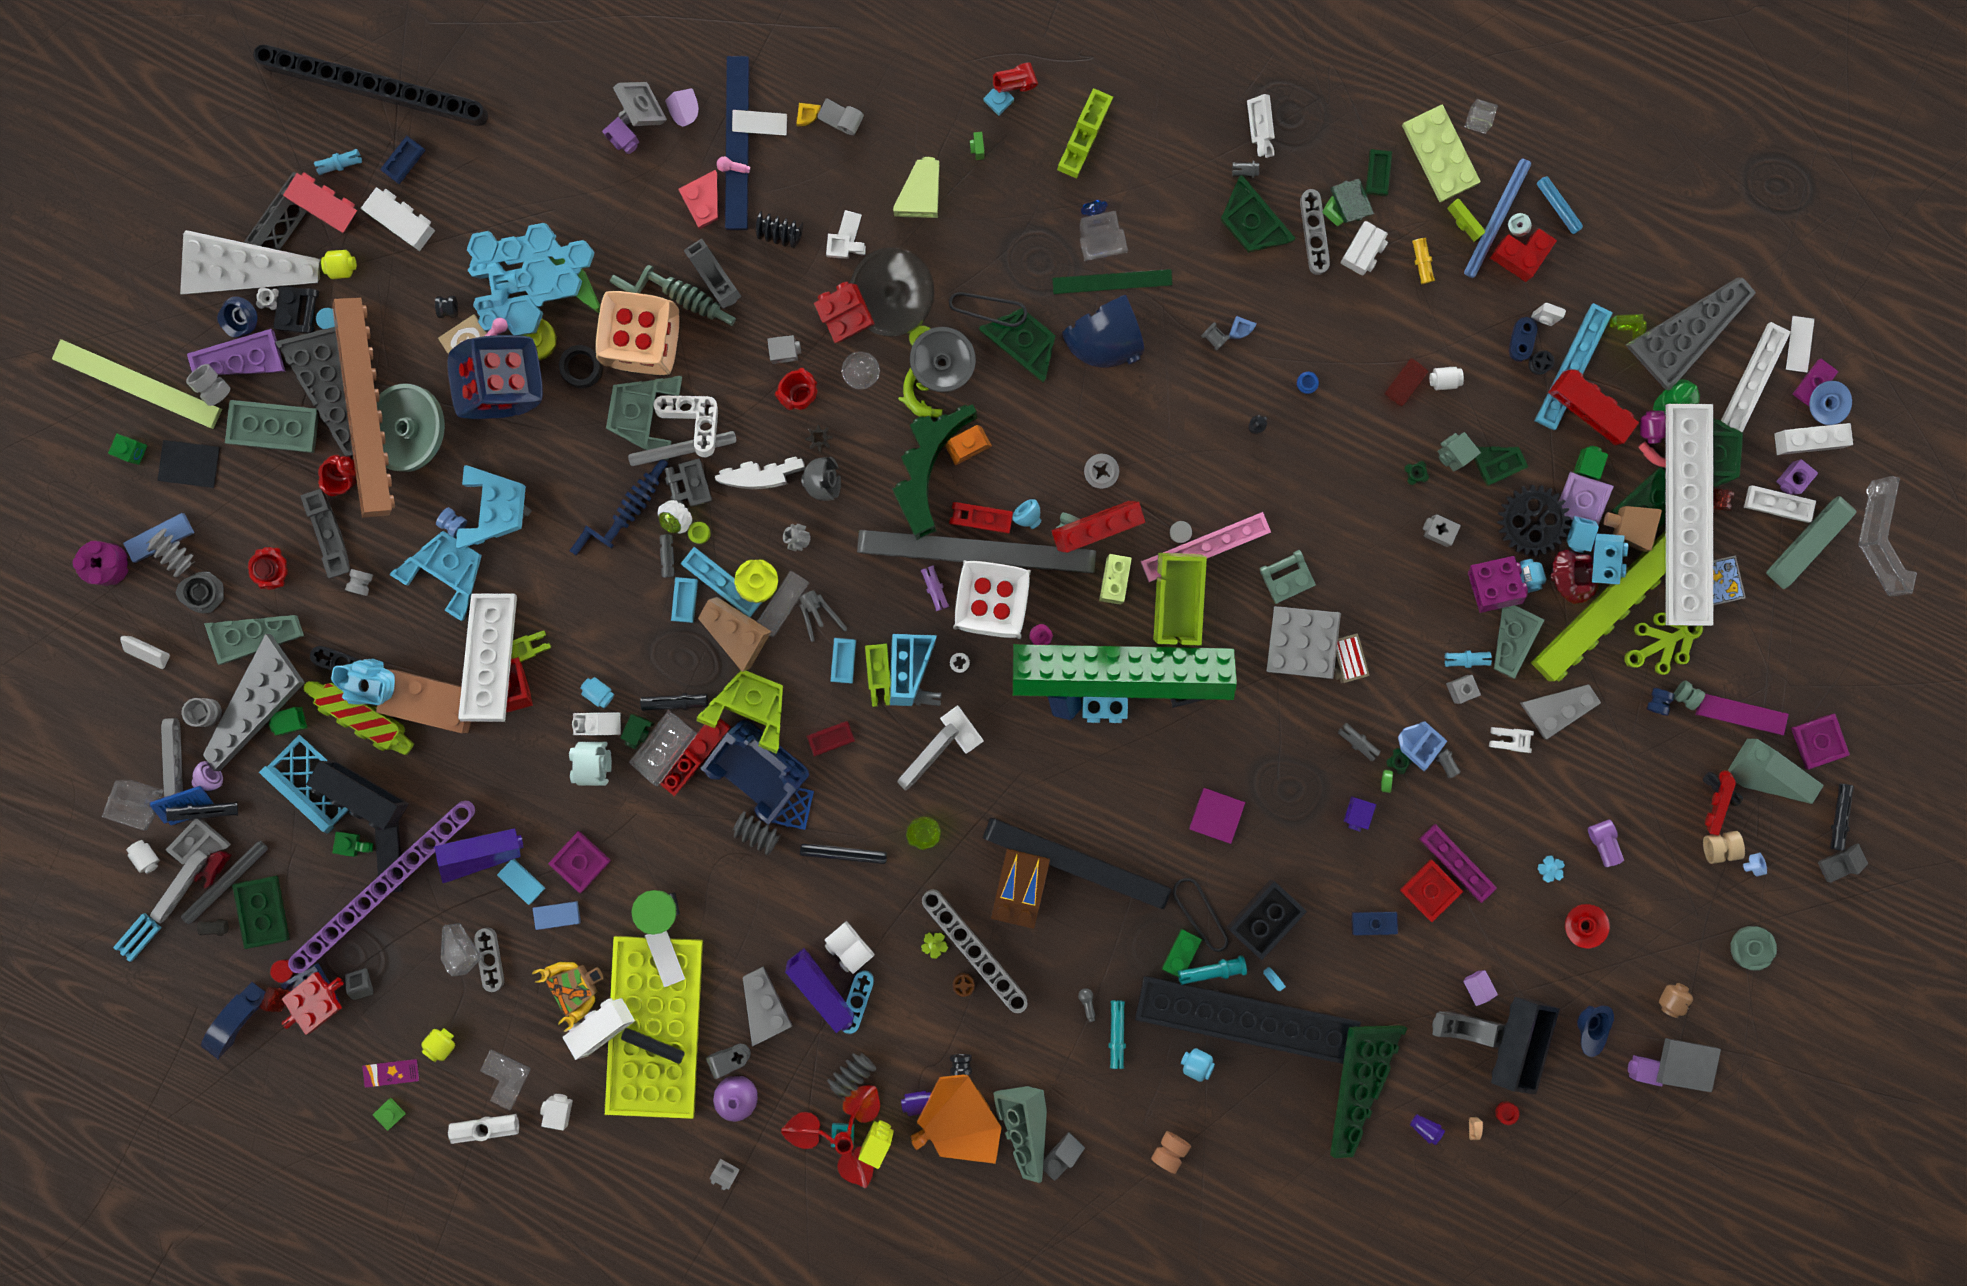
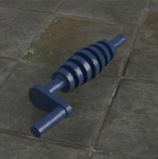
(620, 521)

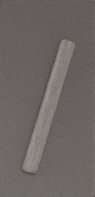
(677, 449)

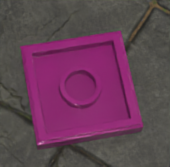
(1820, 741)
(1217, 815)
(579, 862)

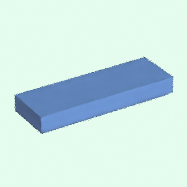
(176, 526)

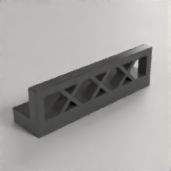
(272, 217)

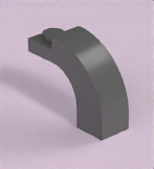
(712, 273)
(1468, 1028)

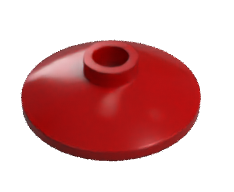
(1597, 927)

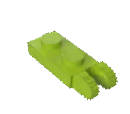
(523, 649)
(878, 671)

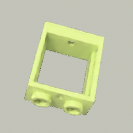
(1117, 569)

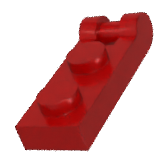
(981, 517)
(1721, 802)

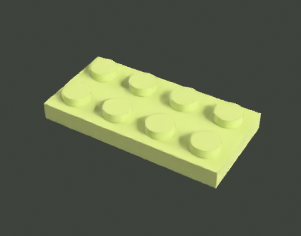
(1441, 153)

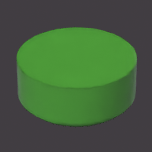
(1386, 783)

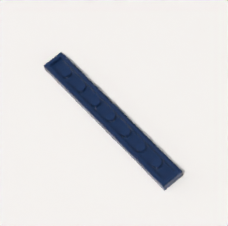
(737, 143)

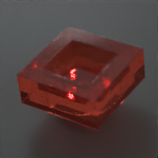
(273, 999)

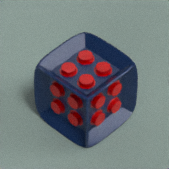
(495, 376)

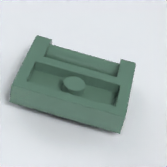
(1291, 583)

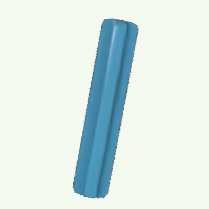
(1559, 205)

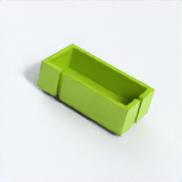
(1180, 598)

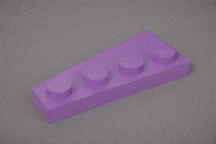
(241, 356)

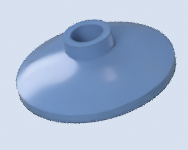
(1839, 402)

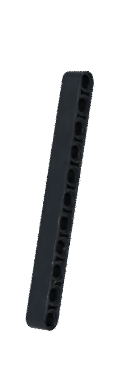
(361, 81)

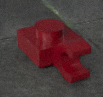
(215, 865)

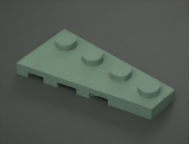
(242, 638)

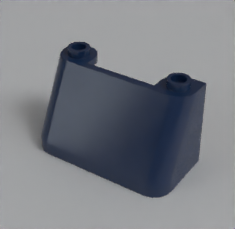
(759, 773)

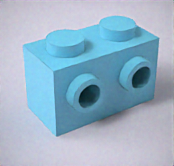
(1608, 559)

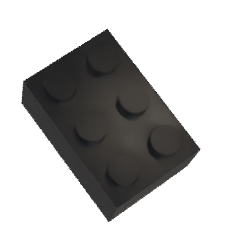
(1266, 919)

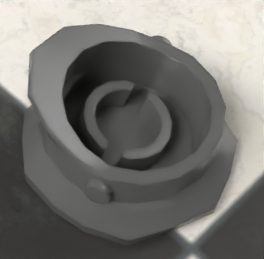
(201, 592)

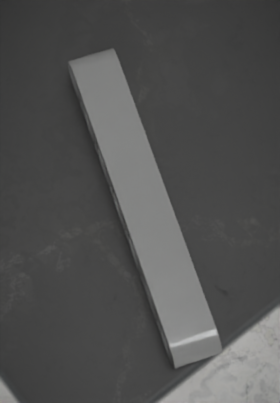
(977, 961)

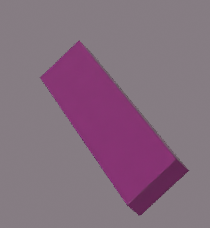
(1743, 714)
(1458, 863)

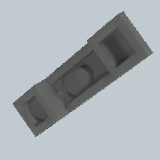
(327, 532)

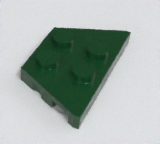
(1253, 220)
(1027, 344)
(1726, 453)

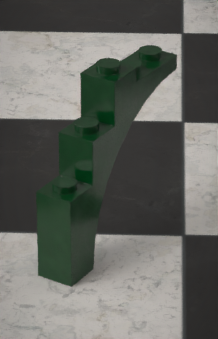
(919, 462)

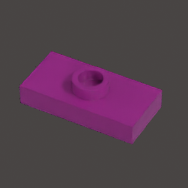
(1819, 373)

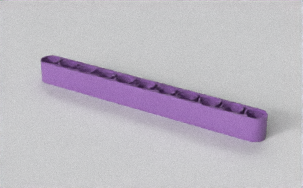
(372, 891)

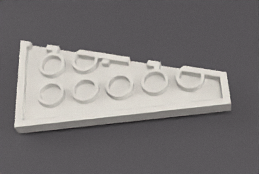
(226, 264)

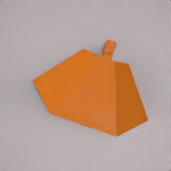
(959, 1122)

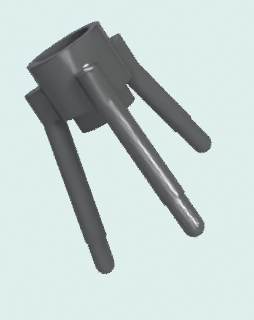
(810, 602)

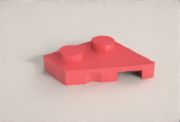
(702, 199)

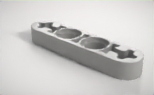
(1311, 232)
(171, 756)
(928, 756)
(179, 887)

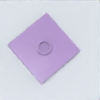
(1585, 497)

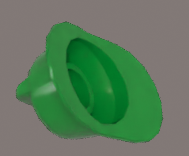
(1681, 393)

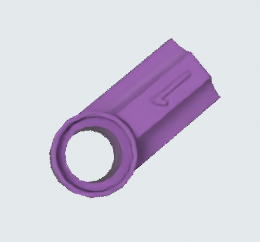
(1604, 836)

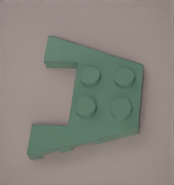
(633, 410)

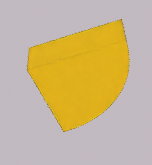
(807, 113)

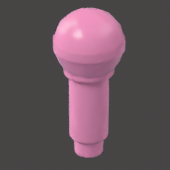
(725, 164)
(499, 325)

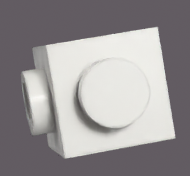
(556, 1112)

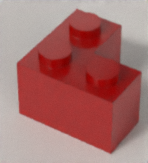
(1523, 259)

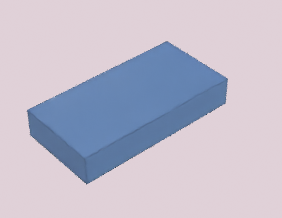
(556, 915)

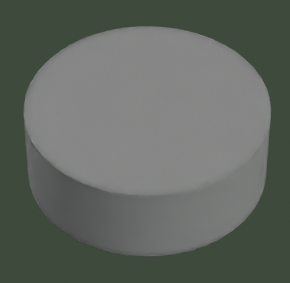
(1180, 532)

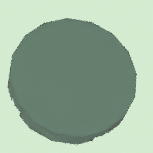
(1753, 948)

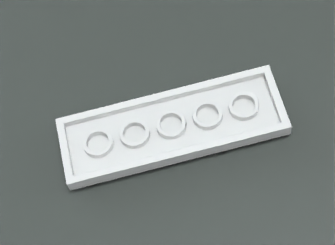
(487, 657)

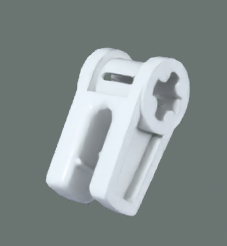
(1520, 738)

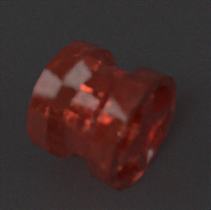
(1722, 499)

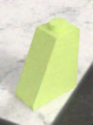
(920, 191)

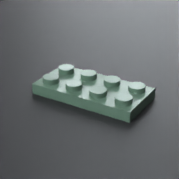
(272, 426)

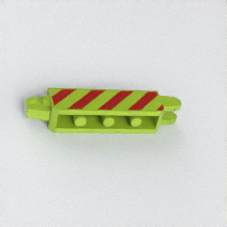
(363, 718)

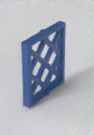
(797, 815)

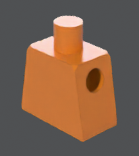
(967, 444)

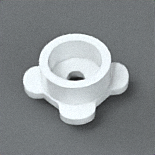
(262, 294)

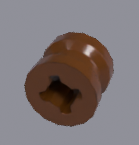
(965, 987)

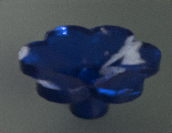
(1094, 208)

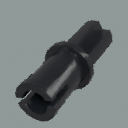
(1258, 424)

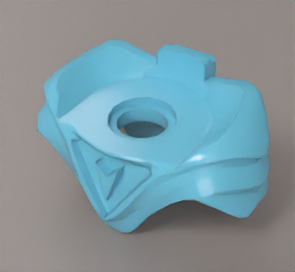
(349, 679)

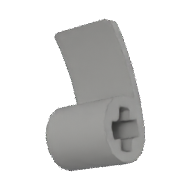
(841, 118)

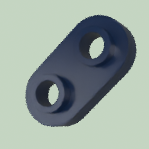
(1522, 338)

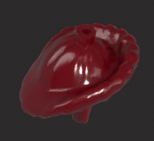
(1574, 576)

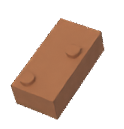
(425, 702)

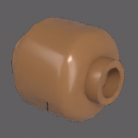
(1676, 1000)

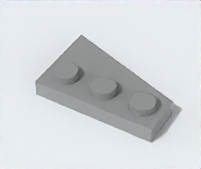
(1560, 709)
(764, 1007)

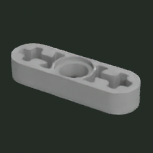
(496, 953)

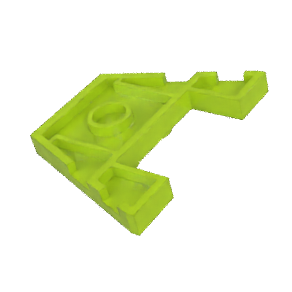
(752, 698)

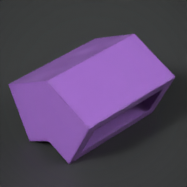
(1480, 987)

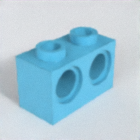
(1104, 711)

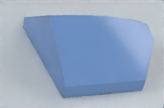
(1421, 744)

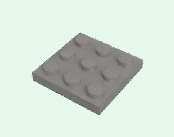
(1303, 642)

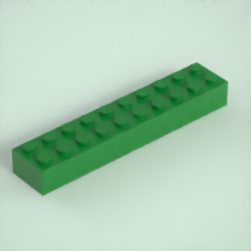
(1124, 672)

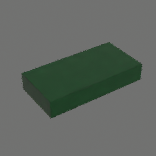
(1378, 172)

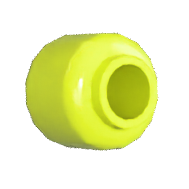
(338, 264)
(438, 1045)

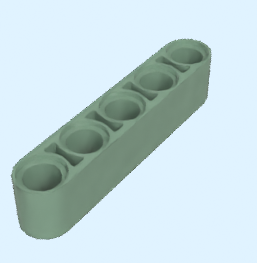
(1811, 542)

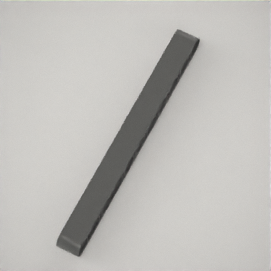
(975, 550)

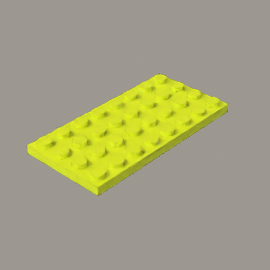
(637, 1079)

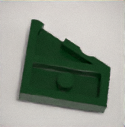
(1499, 462)

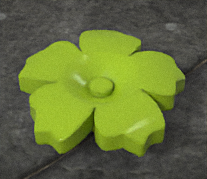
(934, 944)

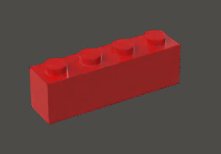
(1593, 406)
(1098, 526)

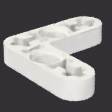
(696, 412)

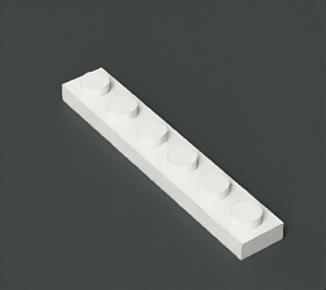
(1755, 376)

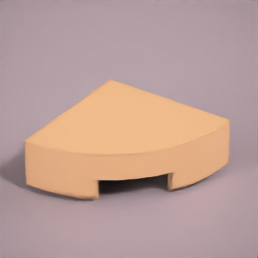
(1475, 1128)

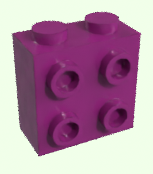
(1497, 584)

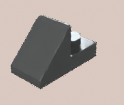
(1843, 863)
(1062, 1156)

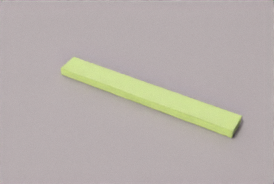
(136, 384)

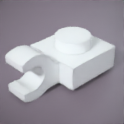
(839, 246)

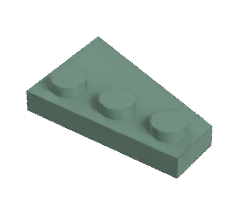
(1515, 638)

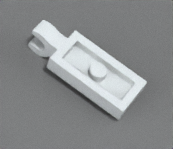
(1261, 124)

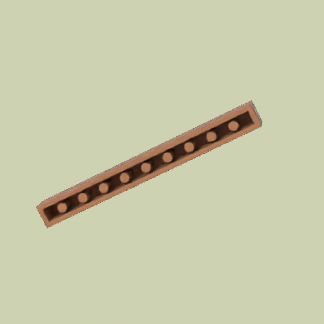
(362, 408)

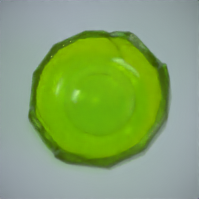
(923, 833)

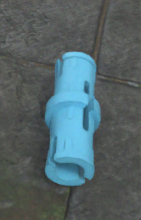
(338, 162)
(1468, 659)

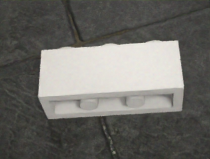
(398, 218)
(1813, 439)
(598, 1028)

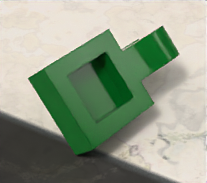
(349, 844)

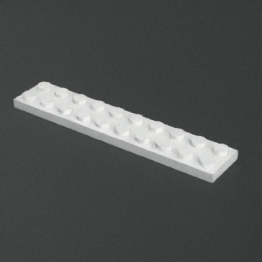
(1689, 514)

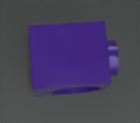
(1359, 814)

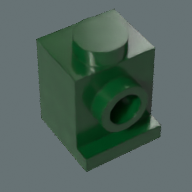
(636, 731)

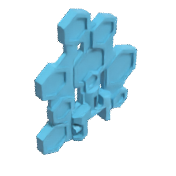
(537, 276)

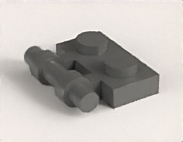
(694, 481)

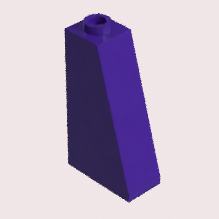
(477, 853)
(819, 991)

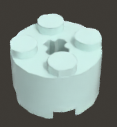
(590, 763)

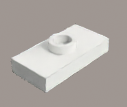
(1548, 314)

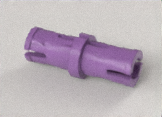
(934, 588)

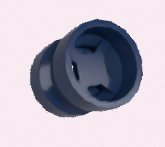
(1660, 701)

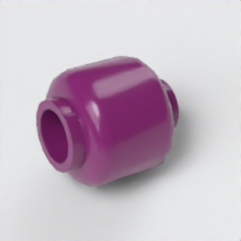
(1653, 426)

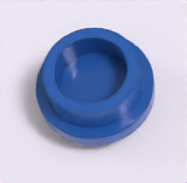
(1307, 382)

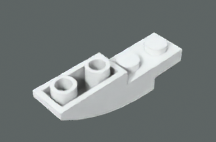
(751, 476)

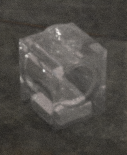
(1481, 116)

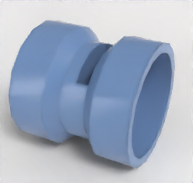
(451, 522)

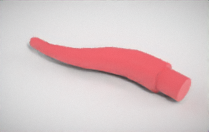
(1652, 455)

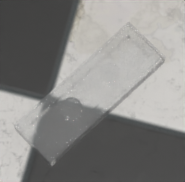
(783, 602)

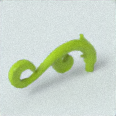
(909, 398)

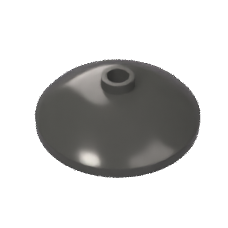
(944, 345)

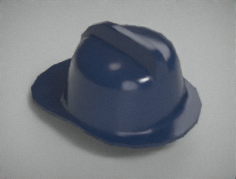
(1594, 1028)

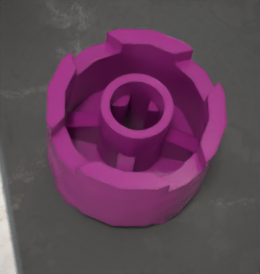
(92, 555)

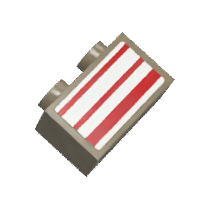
(1350, 659)

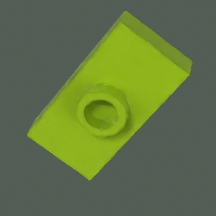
(1466, 220)

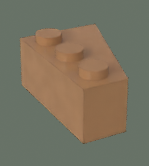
(734, 631)

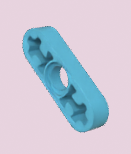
(867, 988)

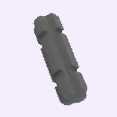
(667, 555)

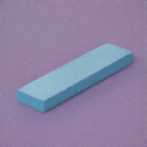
(718, 580)

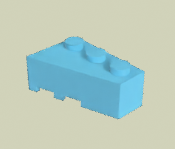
(908, 664)

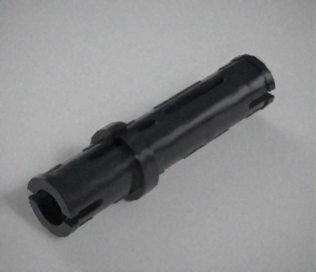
(674, 702)
(201, 811)
(1842, 815)

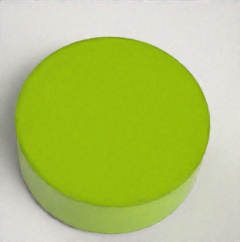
(699, 532)

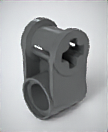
(725, 1060)

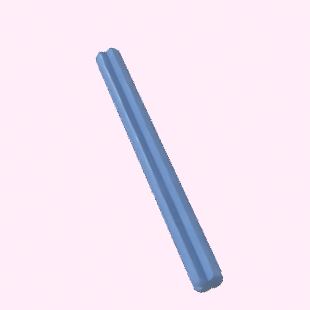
(1497, 218)

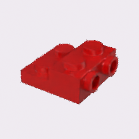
(844, 311)

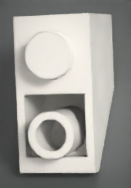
(596, 724)

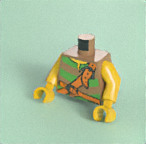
(572, 988)

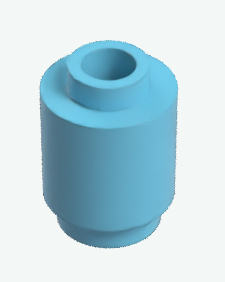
(597, 692)

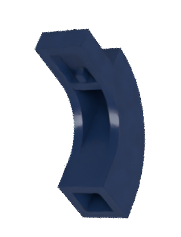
(231, 1019)

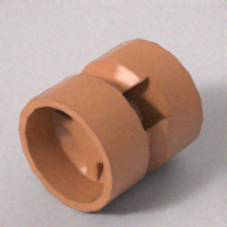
(1169, 1155)

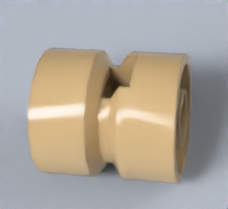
(1720, 847)

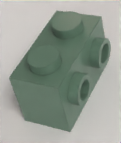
(1457, 451)

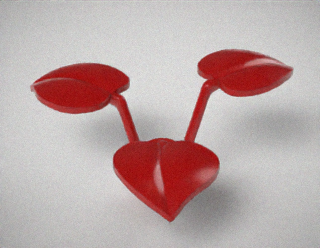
(804, 1129)

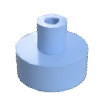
(1756, 864)

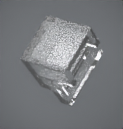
(1101, 236)
(131, 803)

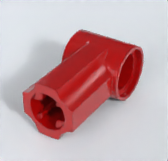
(1020, 77)

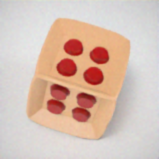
(637, 332)

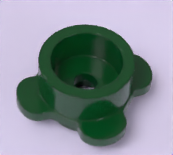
(1421, 468)
(1400, 767)

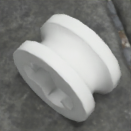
(965, 666)

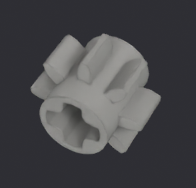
(796, 537)

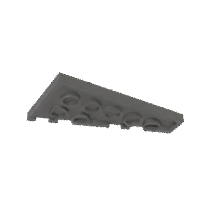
(318, 369)

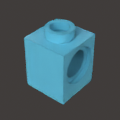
(1582, 534)

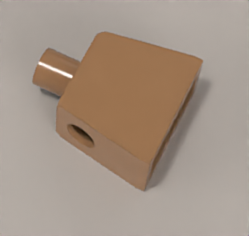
(1636, 524)

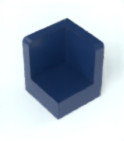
(1065, 706)

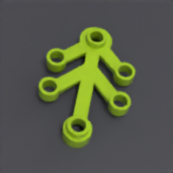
(1666, 641)

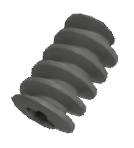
(755, 833)
(851, 1075)

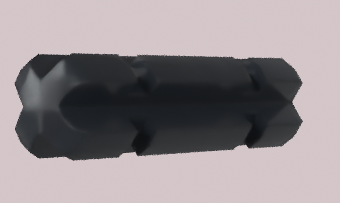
(1712, 780)

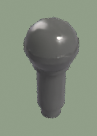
(1086, 996)

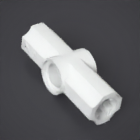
(496, 1126)

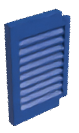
(193, 796)

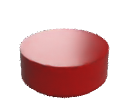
(281, 972)
(1507, 1113)

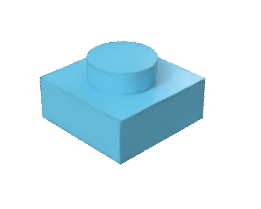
(998, 101)

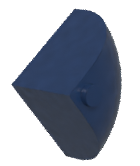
(1106, 337)

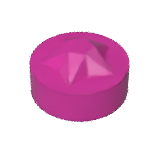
(1041, 635)

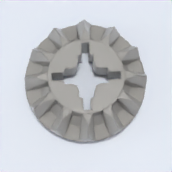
(1111, 468)

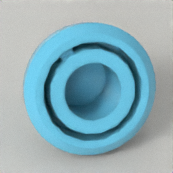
(1027, 514)

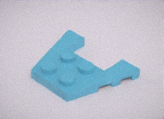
(500, 507)
(449, 565)

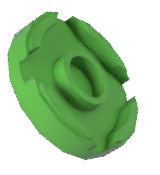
(654, 912)

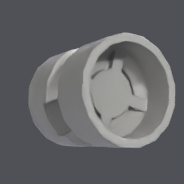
(205, 381)
(201, 712)

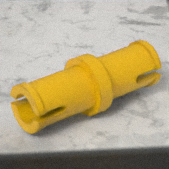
(1423, 260)

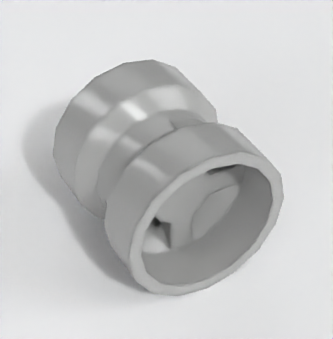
(359, 582)

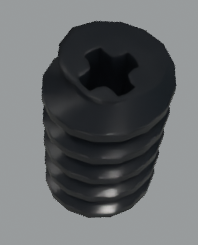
(778, 230)

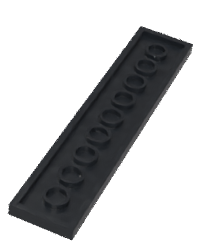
(1243, 1019)

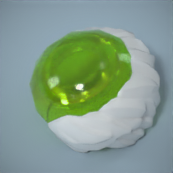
(674, 517)

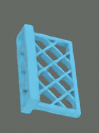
(293, 793)

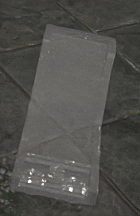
(1874, 539)

